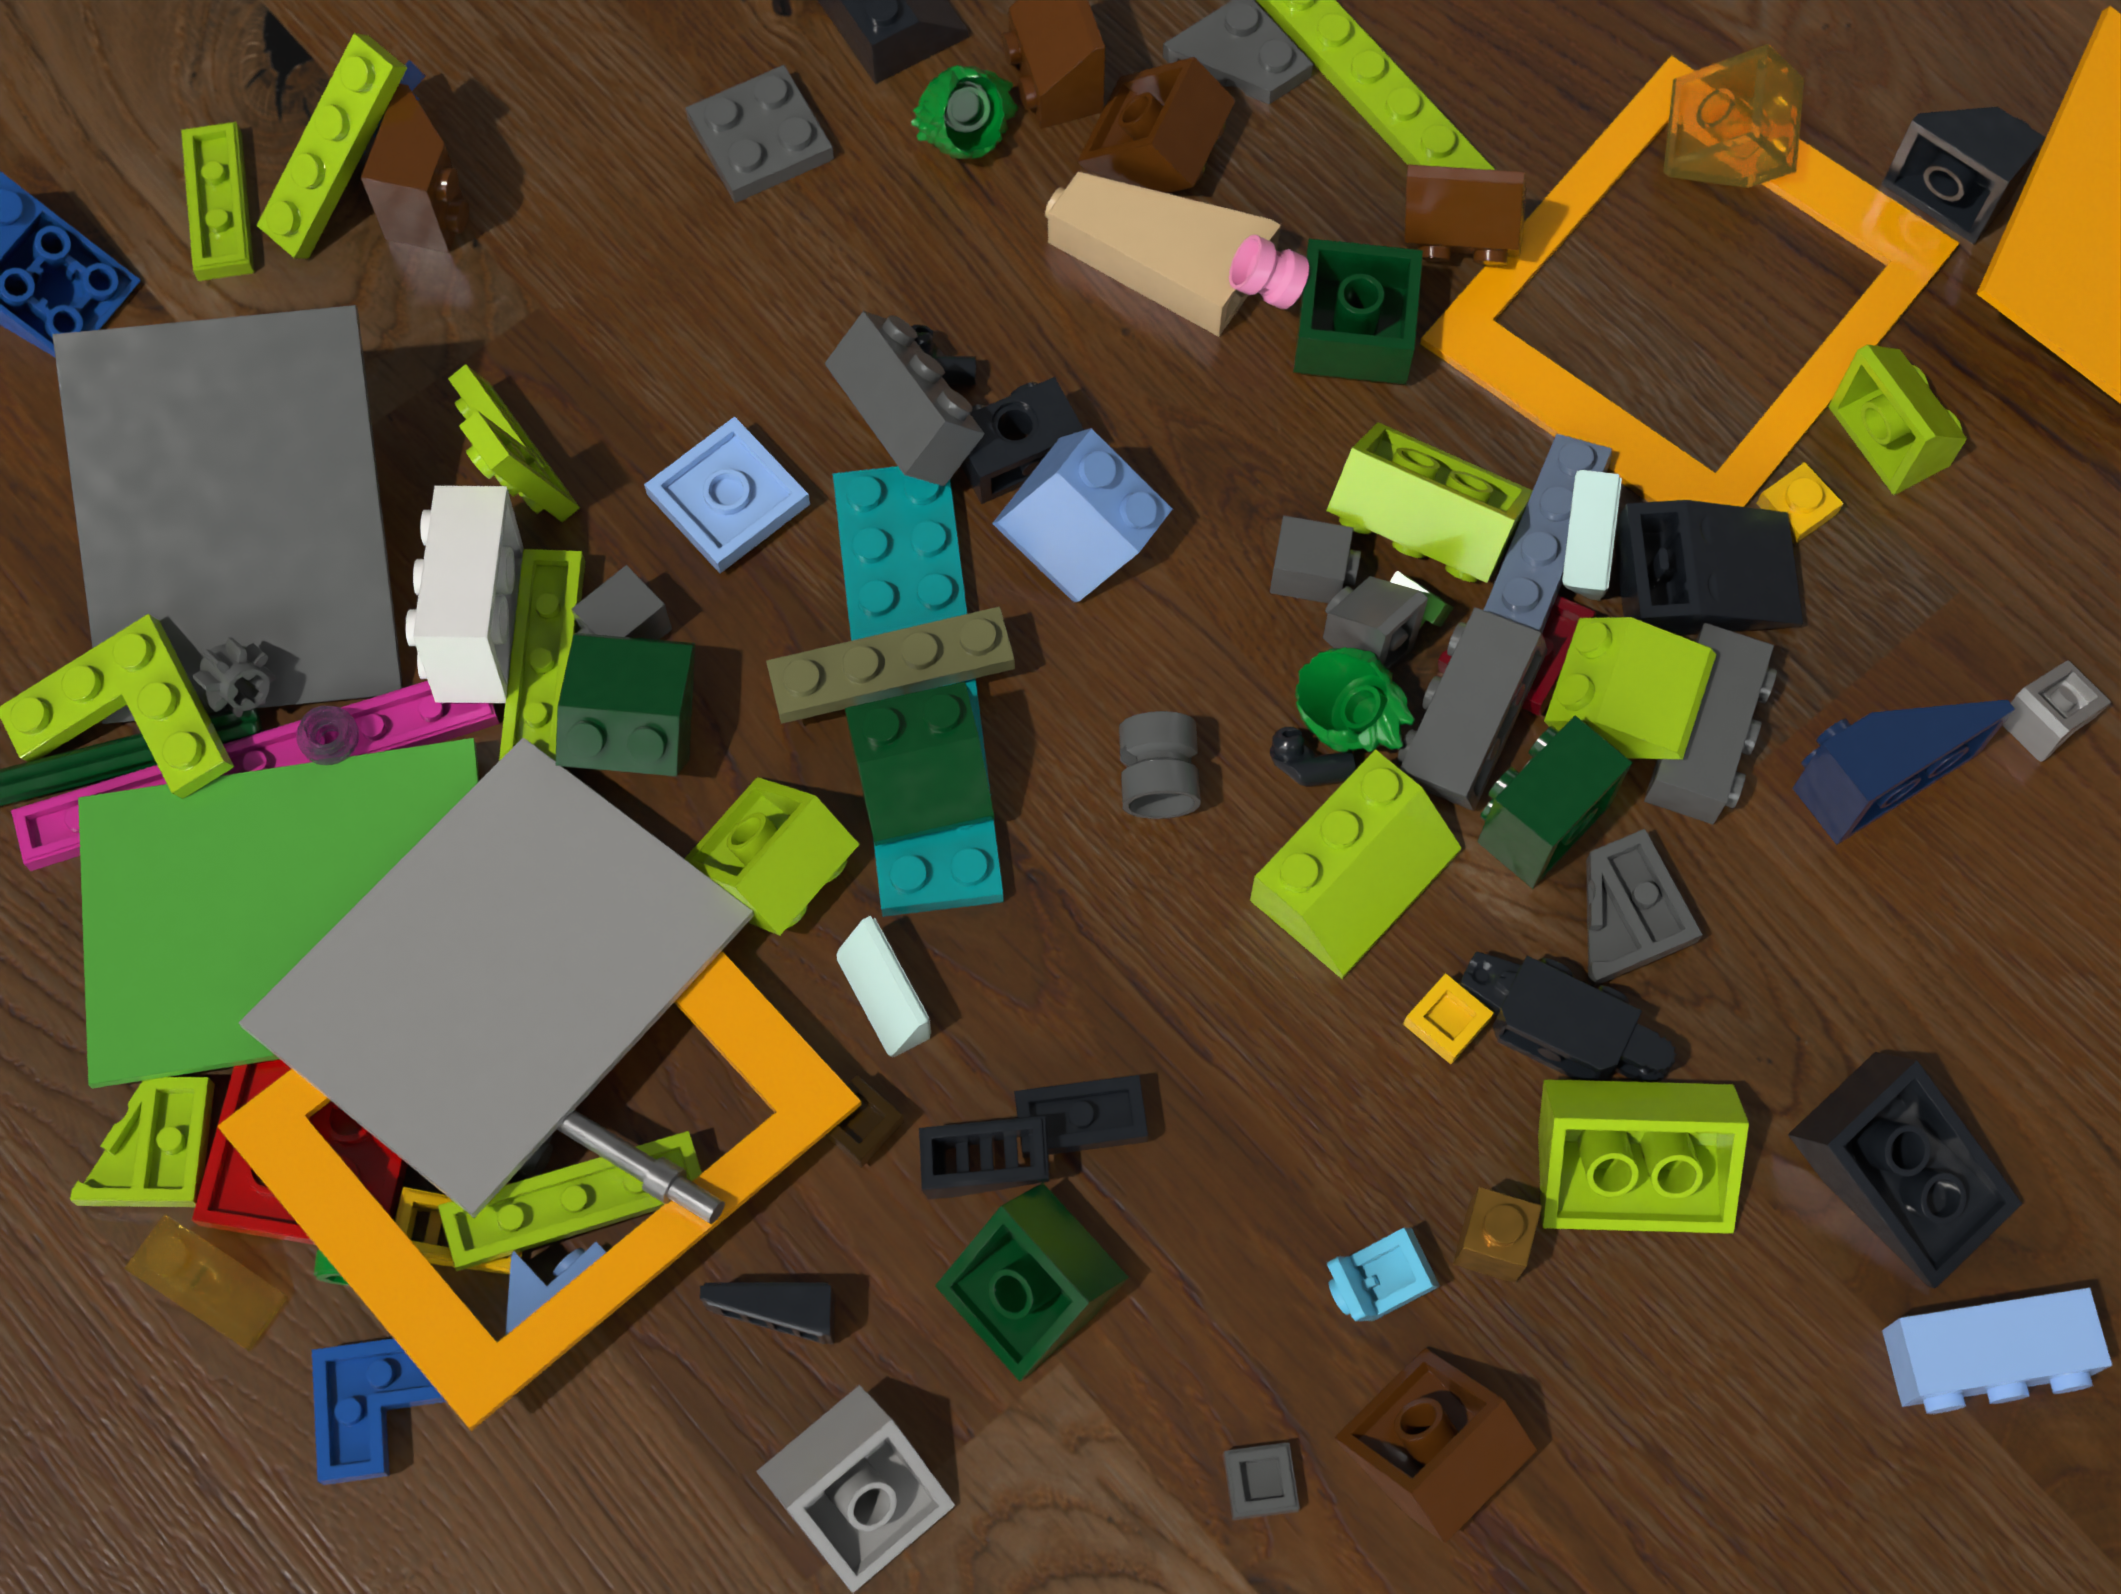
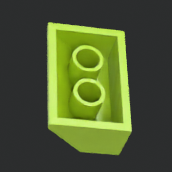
(1429, 502)
(1356, 864)
(1640, 1156)

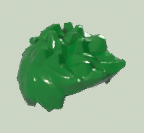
(964, 111)
(1351, 701)

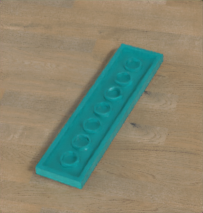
(900, 575)

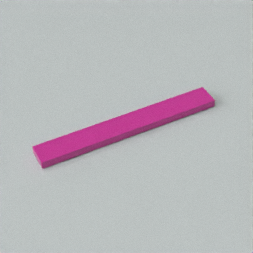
(386, 722)

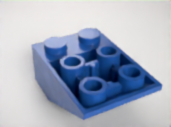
(52, 273)

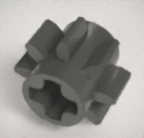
(234, 677)

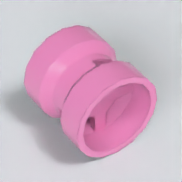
(1270, 272)

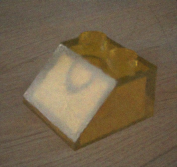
(1736, 121)

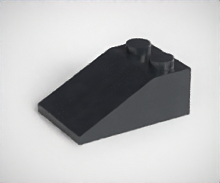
(1906, 1165)

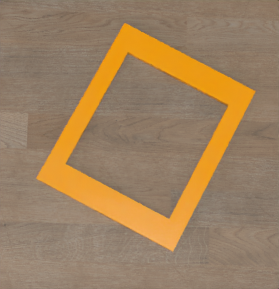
(1567, 406)
(417, 1303)

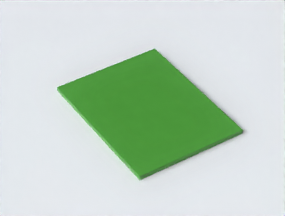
(226, 890)

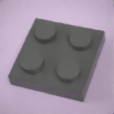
(759, 133)

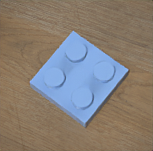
(727, 494)

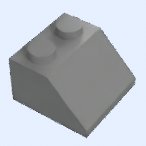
(856, 1488)

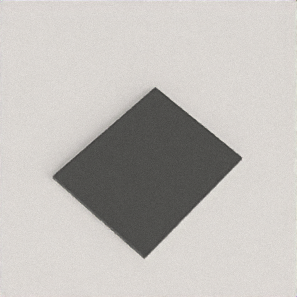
(234, 495)

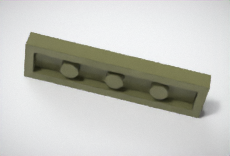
(890, 664)

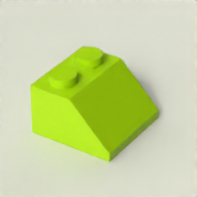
(1895, 418)
(1632, 686)
(774, 852)

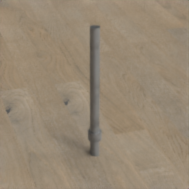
(659, 1177)

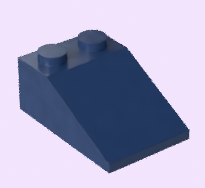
(1889, 759)

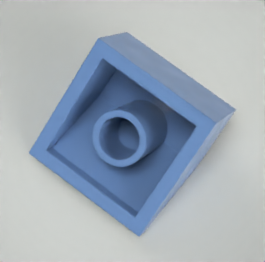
(1082, 514)

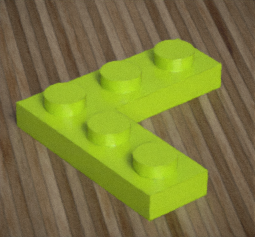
(504, 448)
(130, 670)

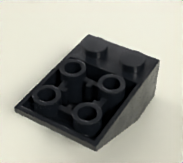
(1706, 565)

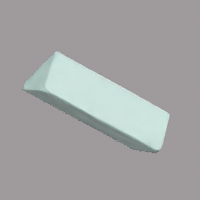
(1591, 533)
(883, 989)

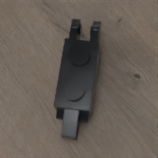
(1566, 1021)

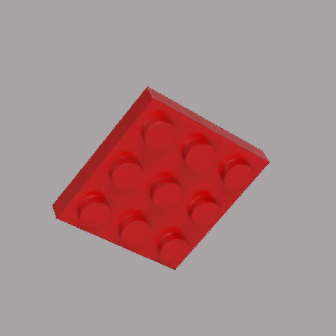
(238, 1199)

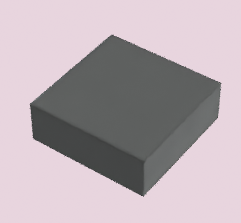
(1261, 1481)

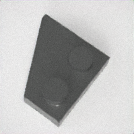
(1243, 51)
(1632, 909)

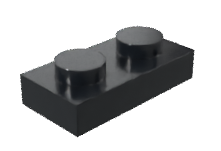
(1086, 1114)

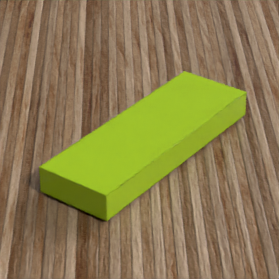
(217, 201)

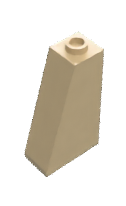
(1157, 244)

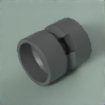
(1158, 764)

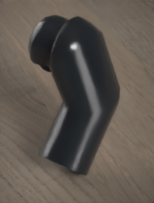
(957, 368)
(1304, 765)

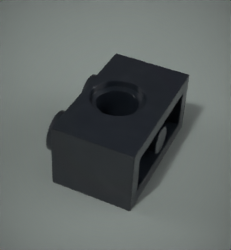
(1005, 464)

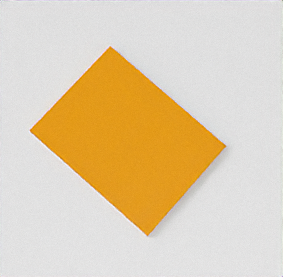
(2063, 242)

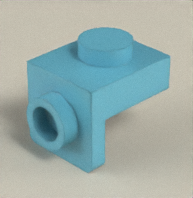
(1381, 1277)

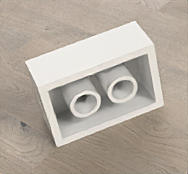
(466, 594)

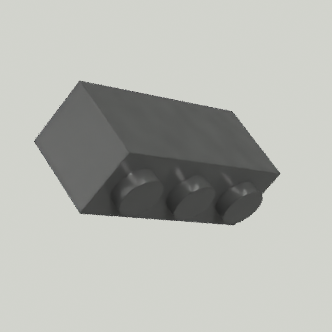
(904, 398)
(1472, 707)
(1722, 730)

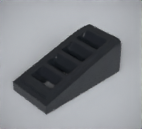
(937, 1139)
(790, 1308)

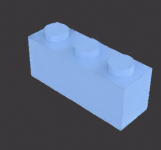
(1997, 1350)

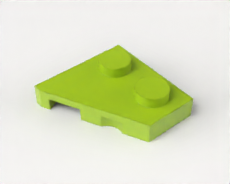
(156, 1149)

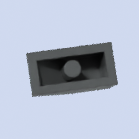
(1376, 619)

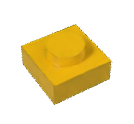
(1805, 499)
(1448, 1018)

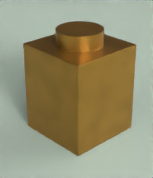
(1497, 1235)

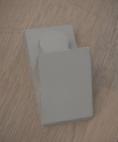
(2054, 709)

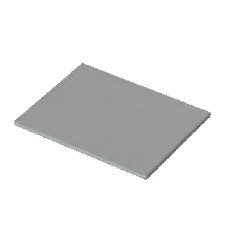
(496, 974)

